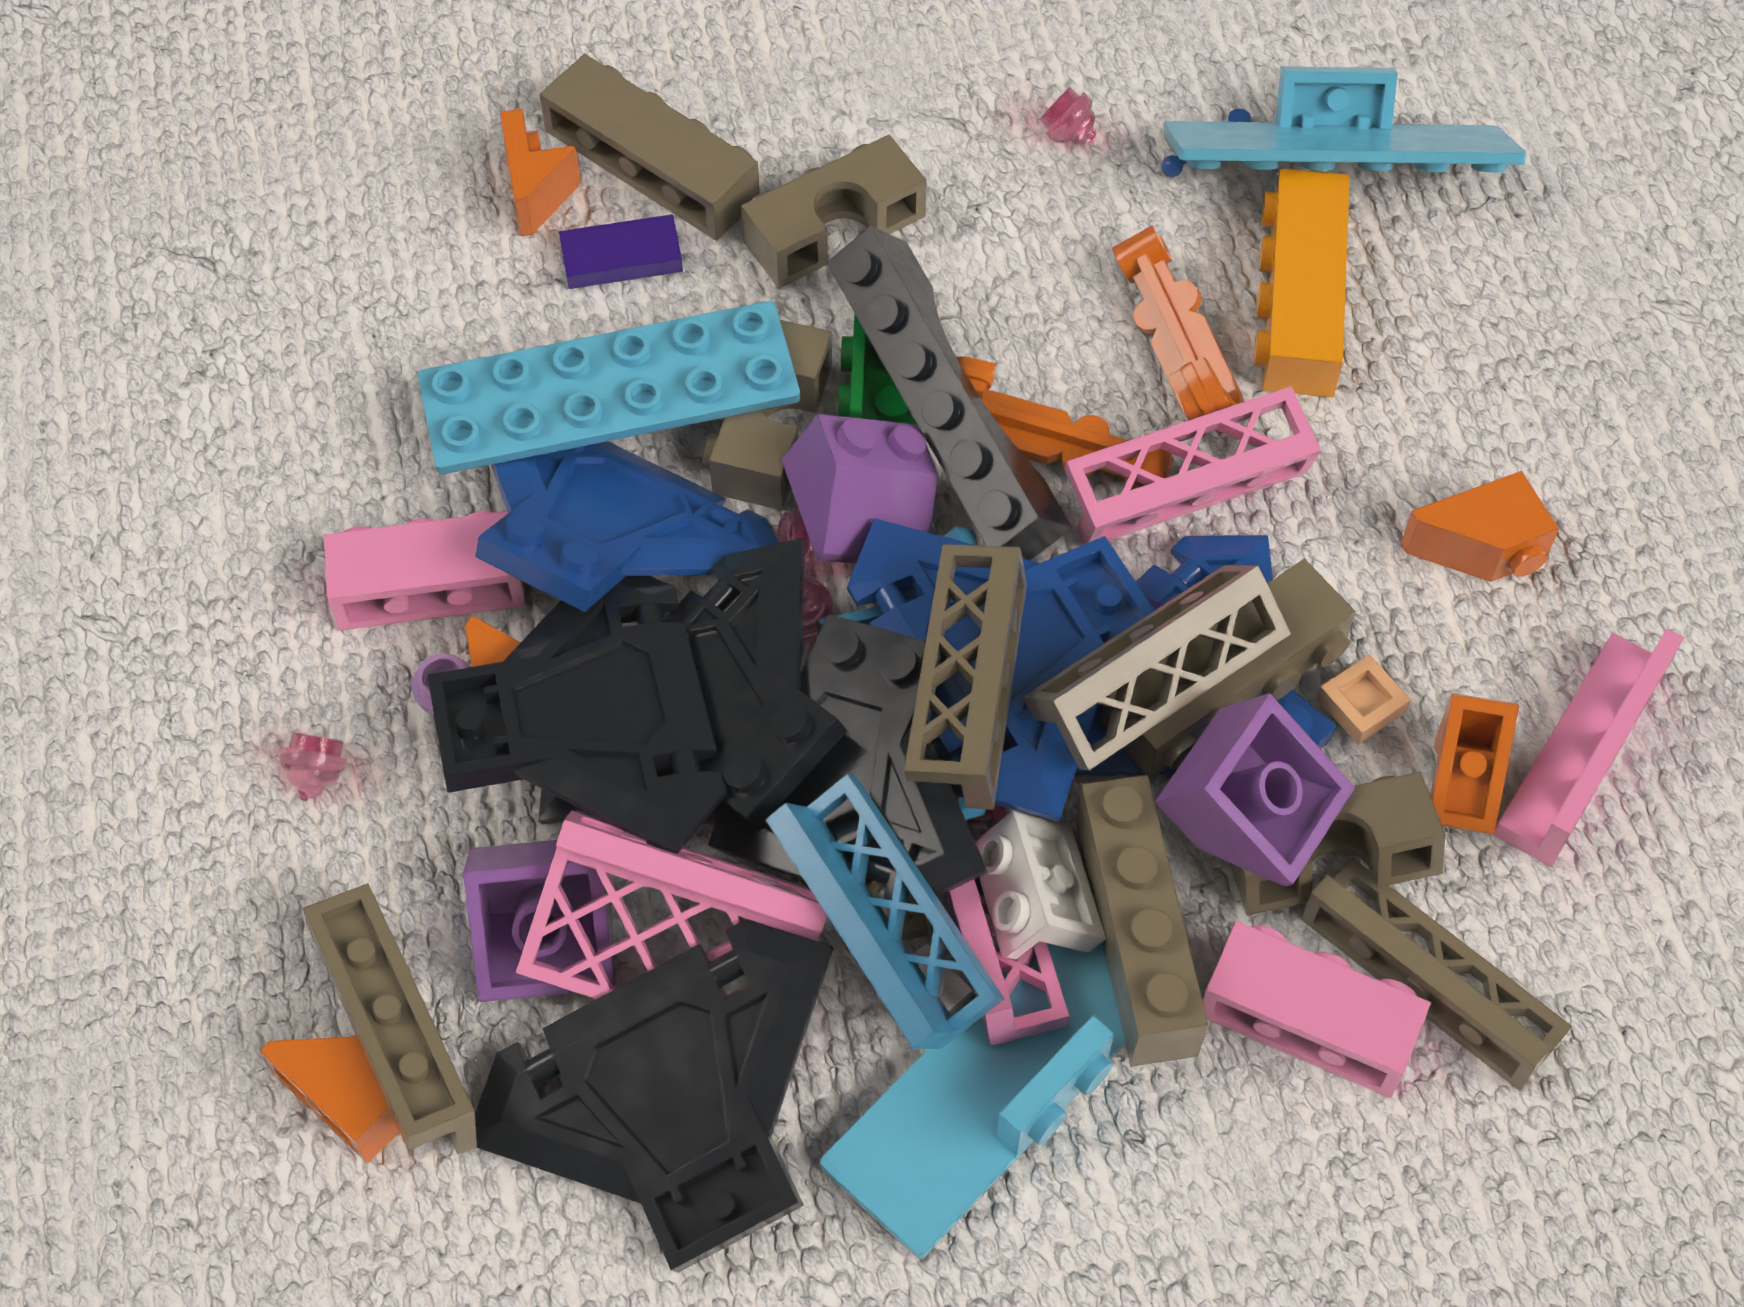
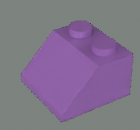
(856, 472)
(1256, 791)
(501, 900)

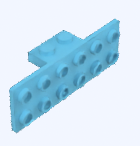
(1341, 117)
(607, 387)
(977, 1107)

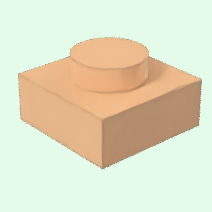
(1363, 699)

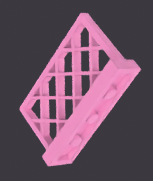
(685, 874)

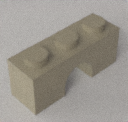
(867, 185)
(750, 446)
(1384, 824)

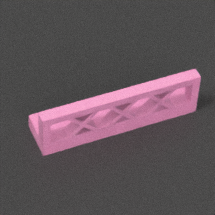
(1200, 487)
(1584, 746)
(1000, 1024)

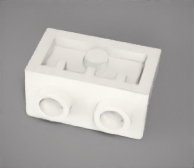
(1037, 886)

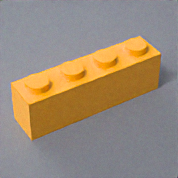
(1304, 283)

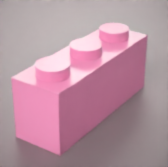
(415, 572)
(1315, 1008)

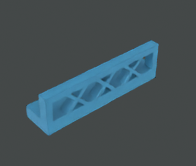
(864, 926)

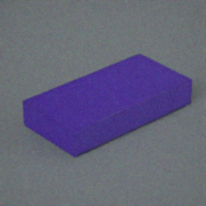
(621, 251)

